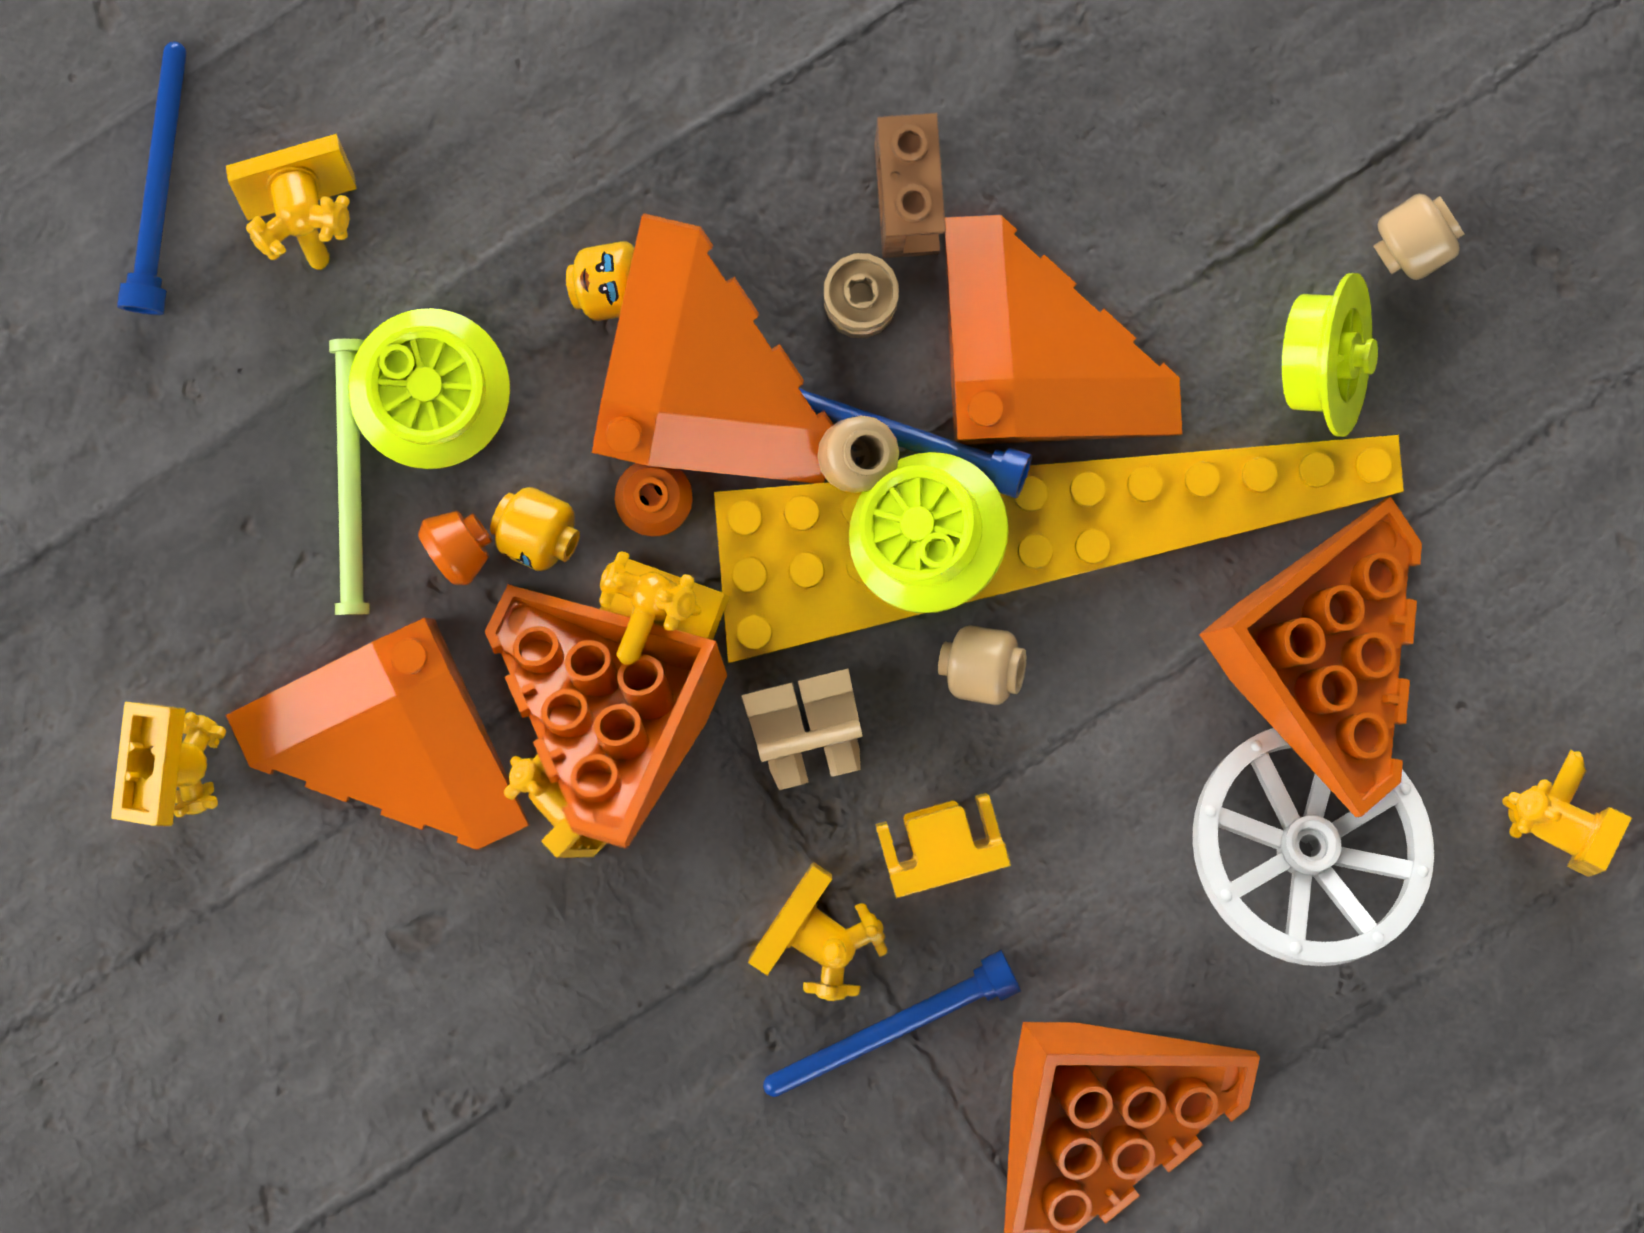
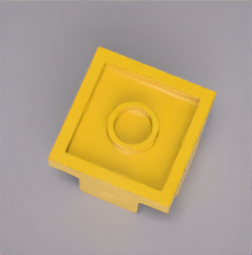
(943, 847)

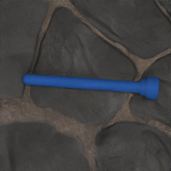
(143, 288)
(1005, 469)
(990, 981)

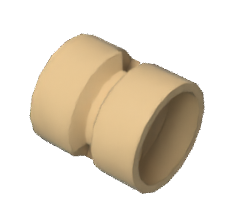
(860, 295)

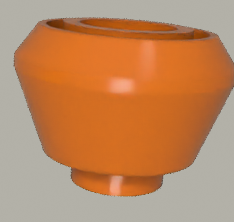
(664, 511)
(456, 545)

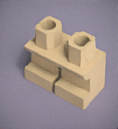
(781, 732)

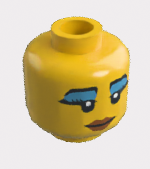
(600, 279)
(534, 529)

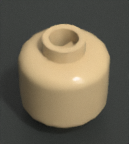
(1418, 236)
(875, 447)
(983, 665)

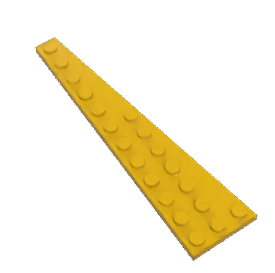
(797, 583)

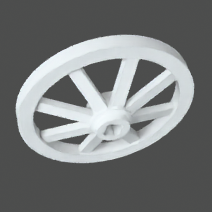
(1326, 851)

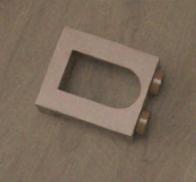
(909, 185)

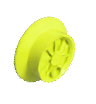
(1330, 353)
(429, 388)
(929, 533)

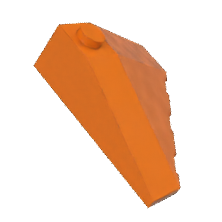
(1036, 354)
(696, 376)
(1325, 653)
(600, 724)
(388, 732)
(1105, 1111)

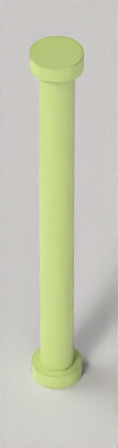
(348, 485)

